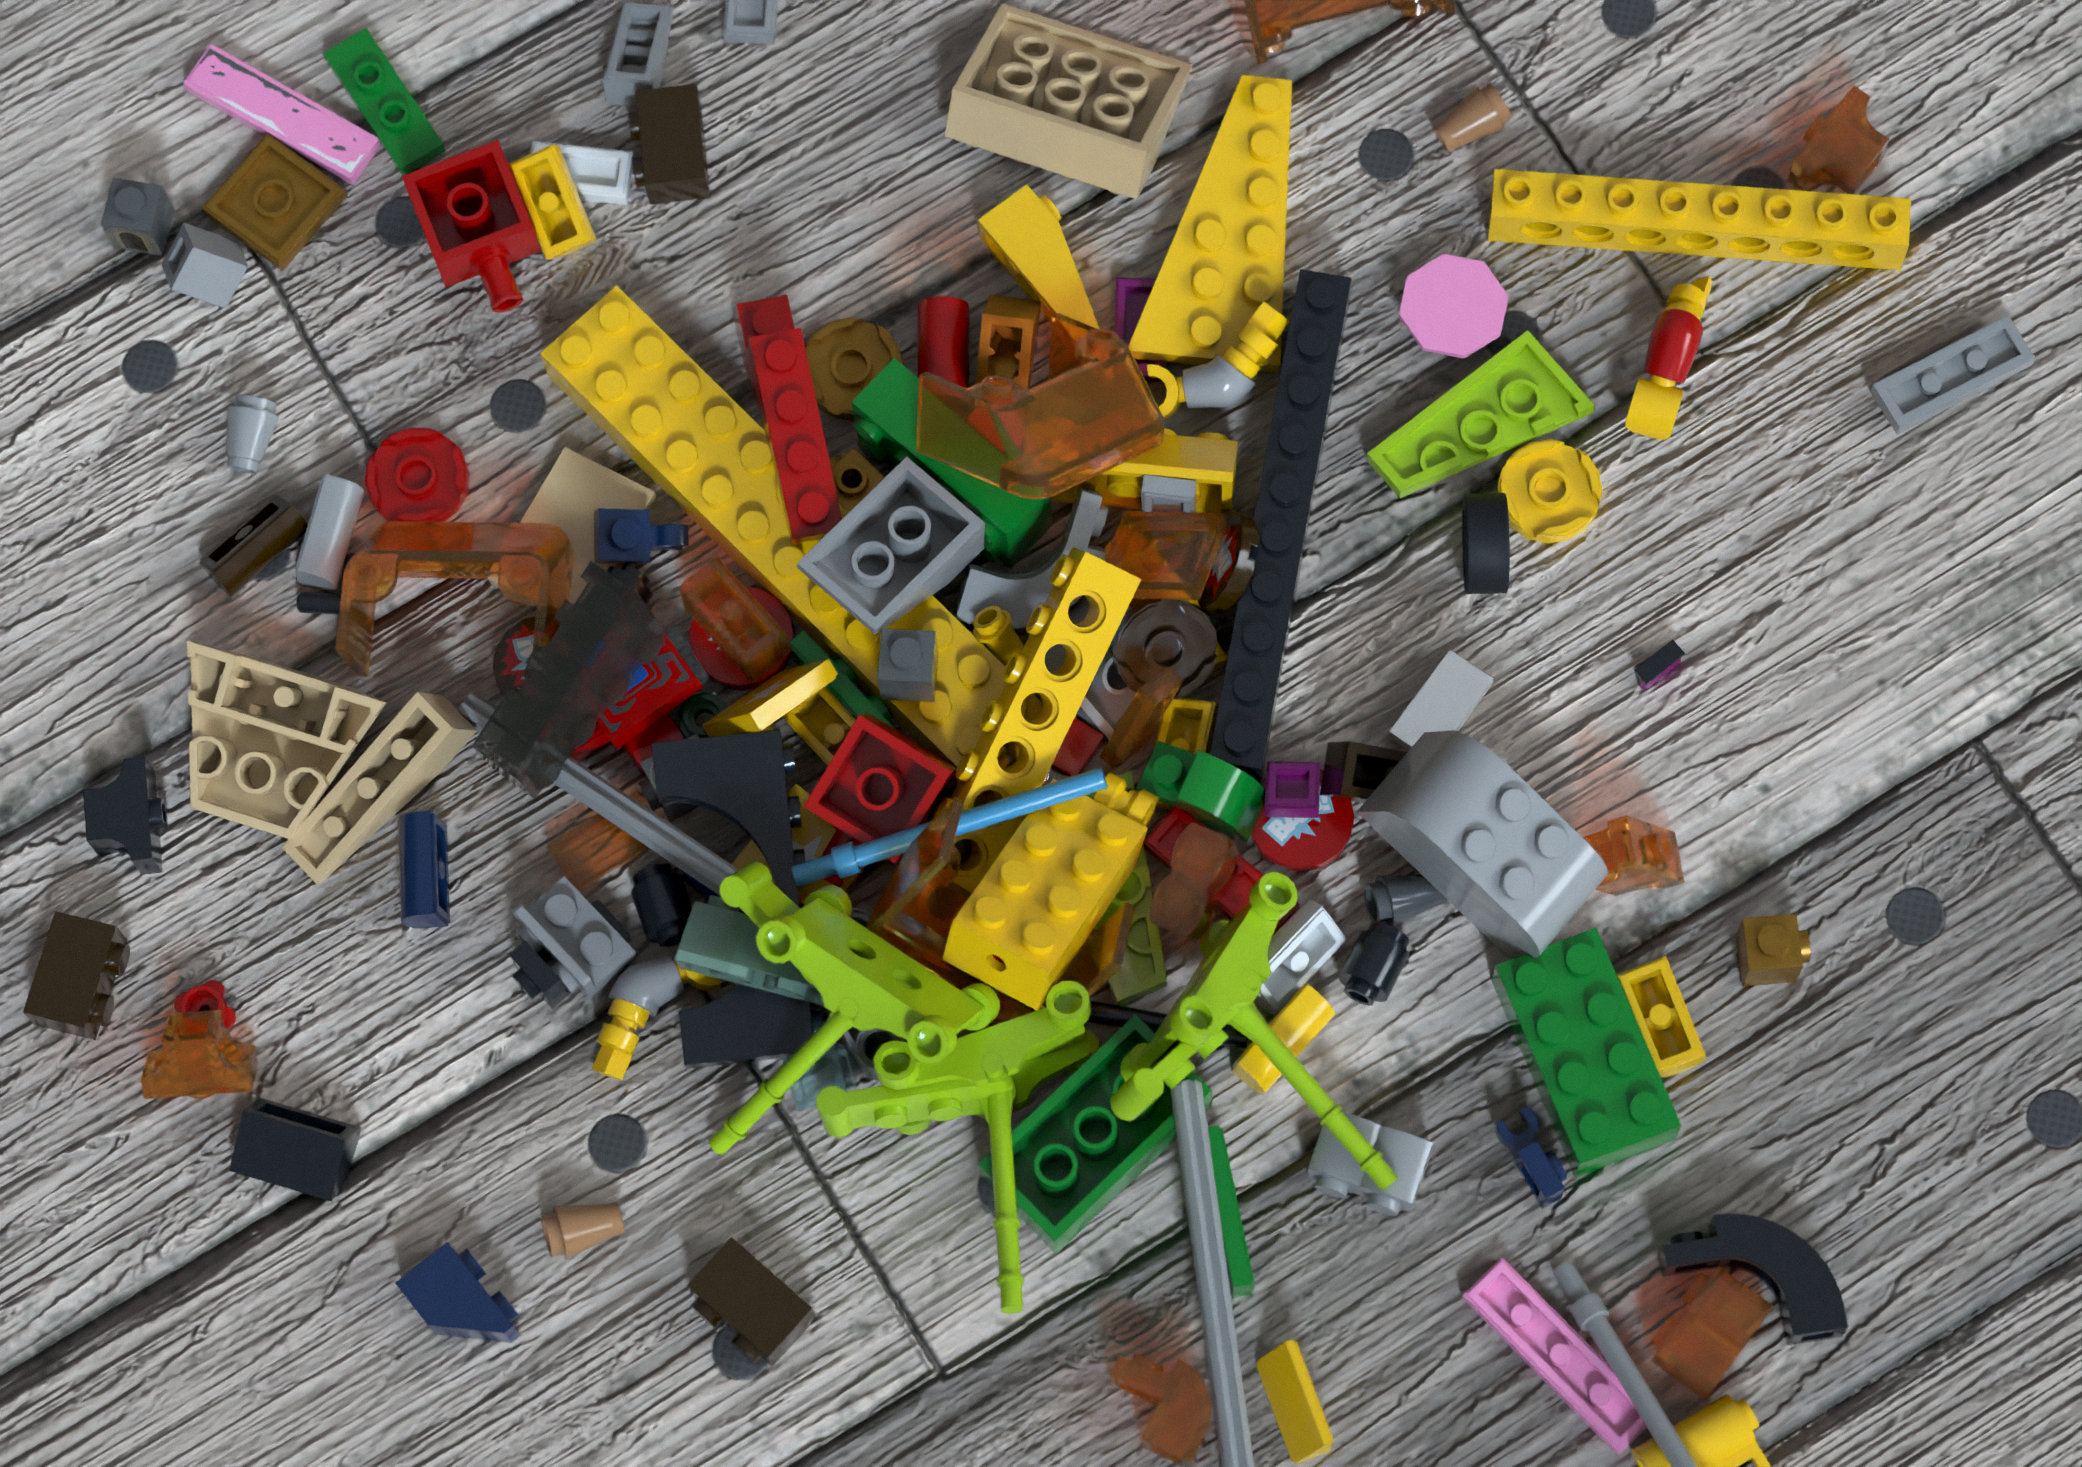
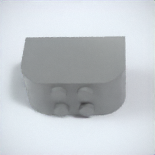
(1485, 841)

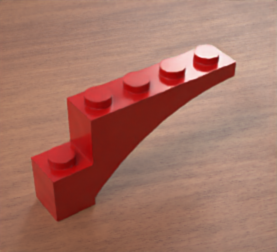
(790, 415)

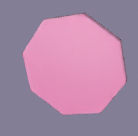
(1453, 306)

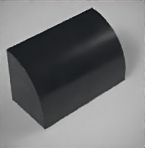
(294, 1148)

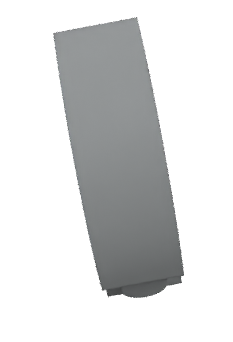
(1024, 591)

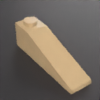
(380, 783)

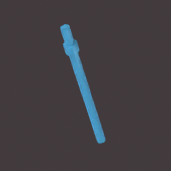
(848, 859)

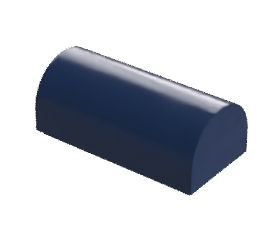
(423, 870)

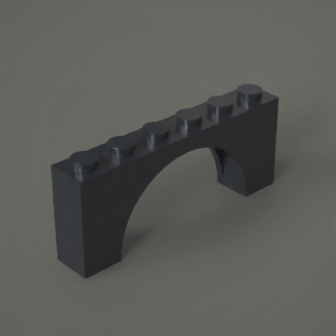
(748, 785)

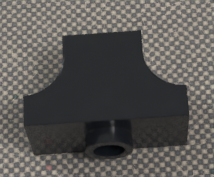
(128, 816)

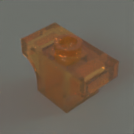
(1840, 147)
(1637, 856)
(198, 1059)

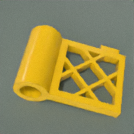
(1713, 1436)

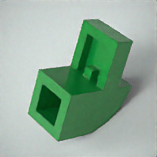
(1206, 788)

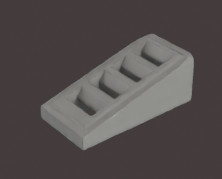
(623, 80)

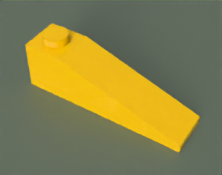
(1033, 250)

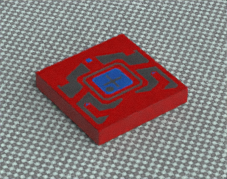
(650, 695)

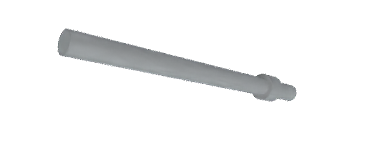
(1592, 1316)

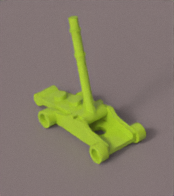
(859, 980)
(1223, 994)
(978, 1078)

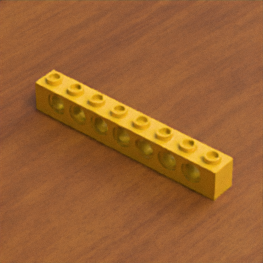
(1699, 219)
(1061, 691)

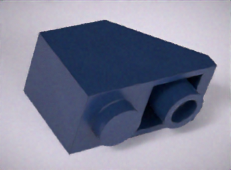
(454, 1302)

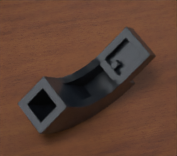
(1776, 1256)

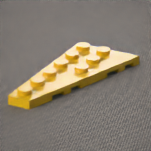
(1229, 238)

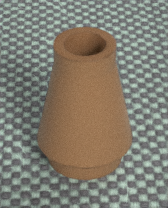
(1473, 118)
(578, 1228)

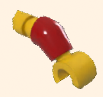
(1668, 360)

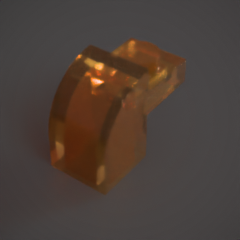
(1182, 1406)

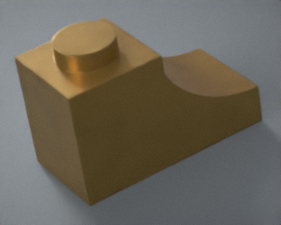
(1008, 339)

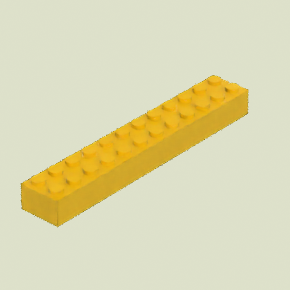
(724, 478)

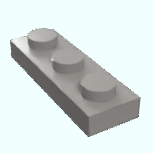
(1952, 374)

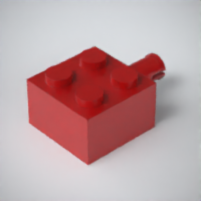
(474, 220)
(877, 786)

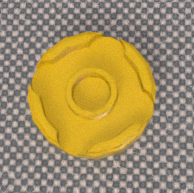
(1550, 491)

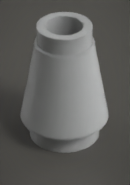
(249, 432)

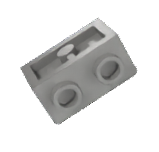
(574, 937)

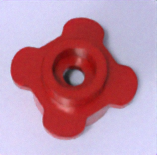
(208, 995)

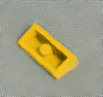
(1295, 1402)

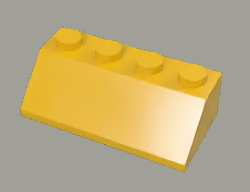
(1205, 458)

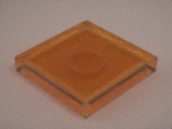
(1167, 551)

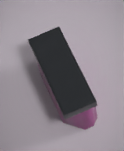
(1659, 664)

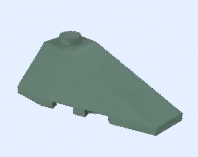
(724, 946)

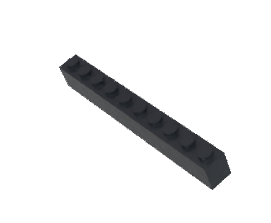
(1282, 521)

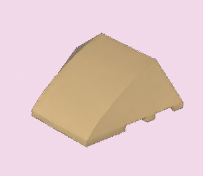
(267, 737)

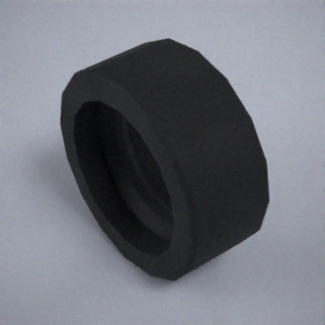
(1485, 543)

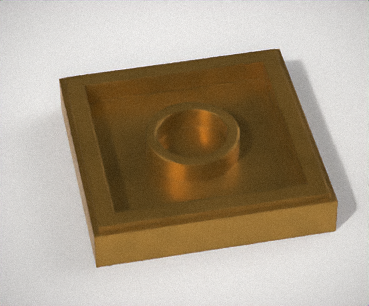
(274, 202)

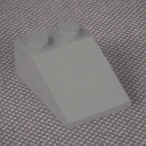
(895, 547)

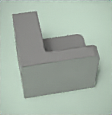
(204, 265)

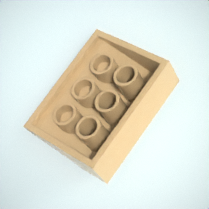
(1067, 100)

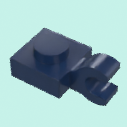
(627, 537)
(1540, 1170)

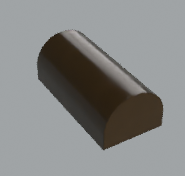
(254, 545)

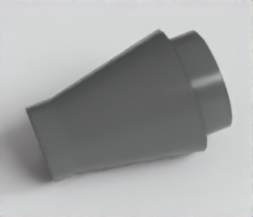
(1400, 897)

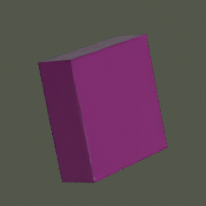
(1292, 789)

